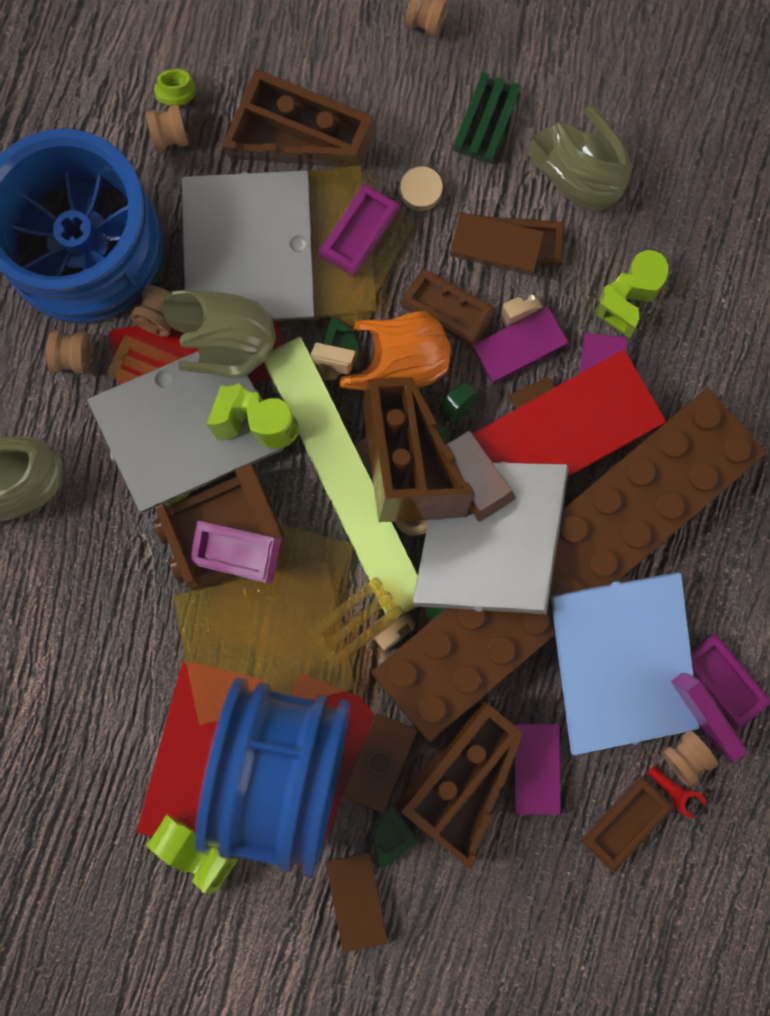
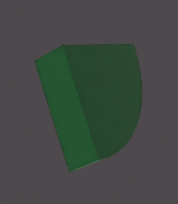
(341, 336)
(392, 837)

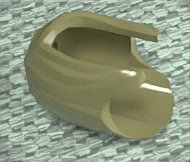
(583, 165)
(226, 328)
(27, 475)

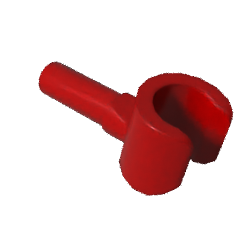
(679, 794)

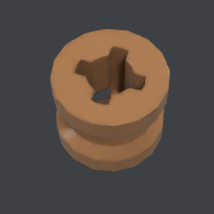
(426, 15)
(167, 128)
(150, 312)
(68, 352)
(690, 758)

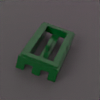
(498, 87)

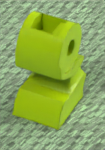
(641, 283)
(268, 420)
(176, 846)

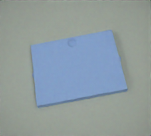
(618, 662)

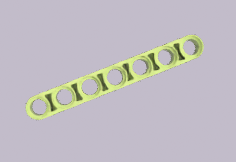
(341, 471)

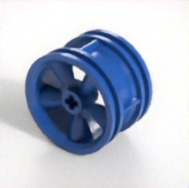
(83, 165)
(271, 777)

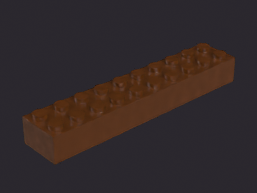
(598, 543)

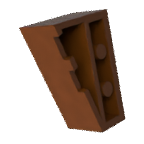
(296, 126)
(408, 458)
(462, 781)

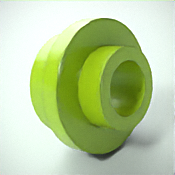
(175, 87)

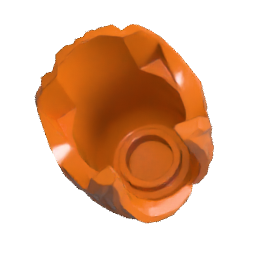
(404, 348)

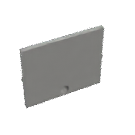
(251, 239)
(162, 433)
(504, 557)

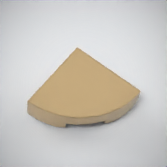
(518, 309)
(332, 360)
(395, 632)

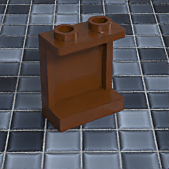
(234, 503)

